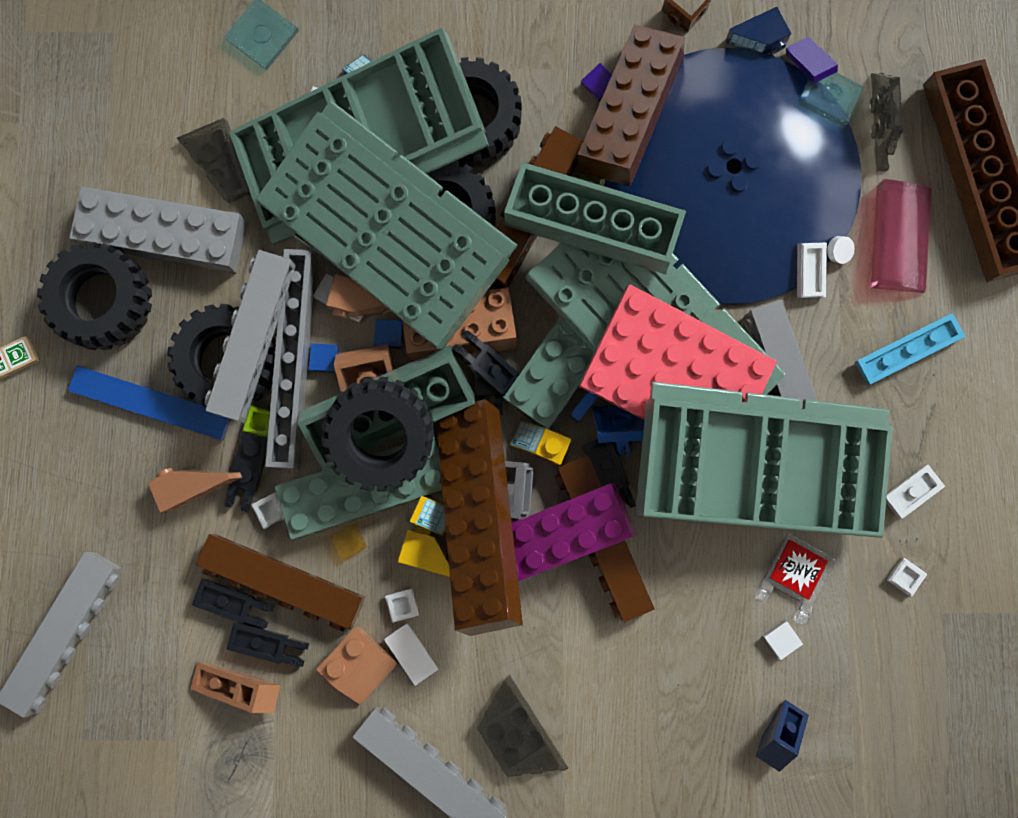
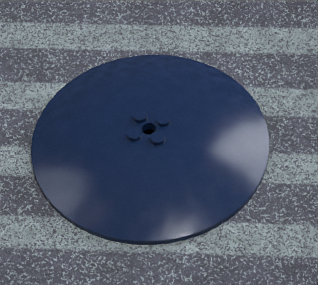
(793, 180)

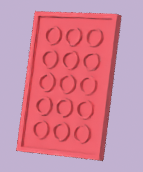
(664, 345)

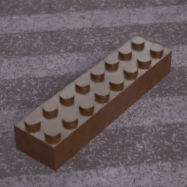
(979, 161)
(478, 521)

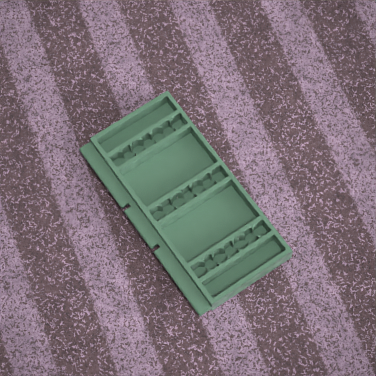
(406, 98)
(386, 224)
(589, 286)
(764, 461)

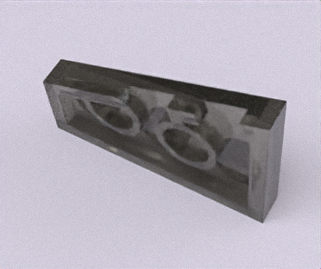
(216, 156)

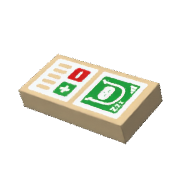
(17, 356)

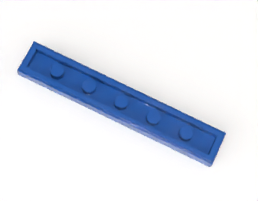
(147, 402)

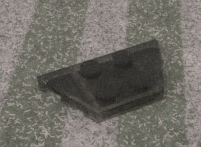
(887, 117)
(517, 735)

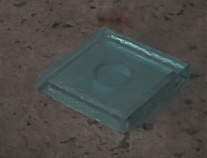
(261, 33)
(832, 98)

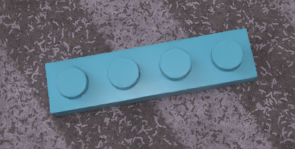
(909, 349)

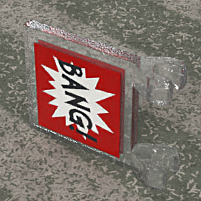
(798, 572)

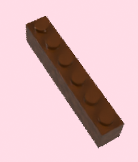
(615, 562)
(281, 581)

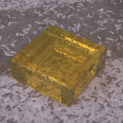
(348, 541)

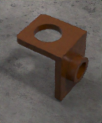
(680, 17)

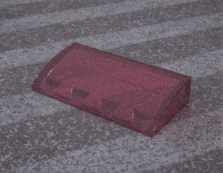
(901, 236)

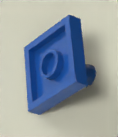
(617, 426)

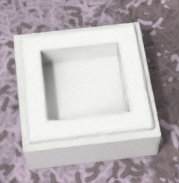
(268, 510)
(906, 577)
(402, 605)
(782, 640)

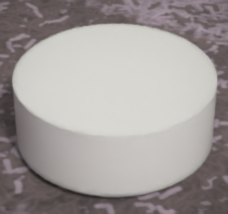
(840, 249)

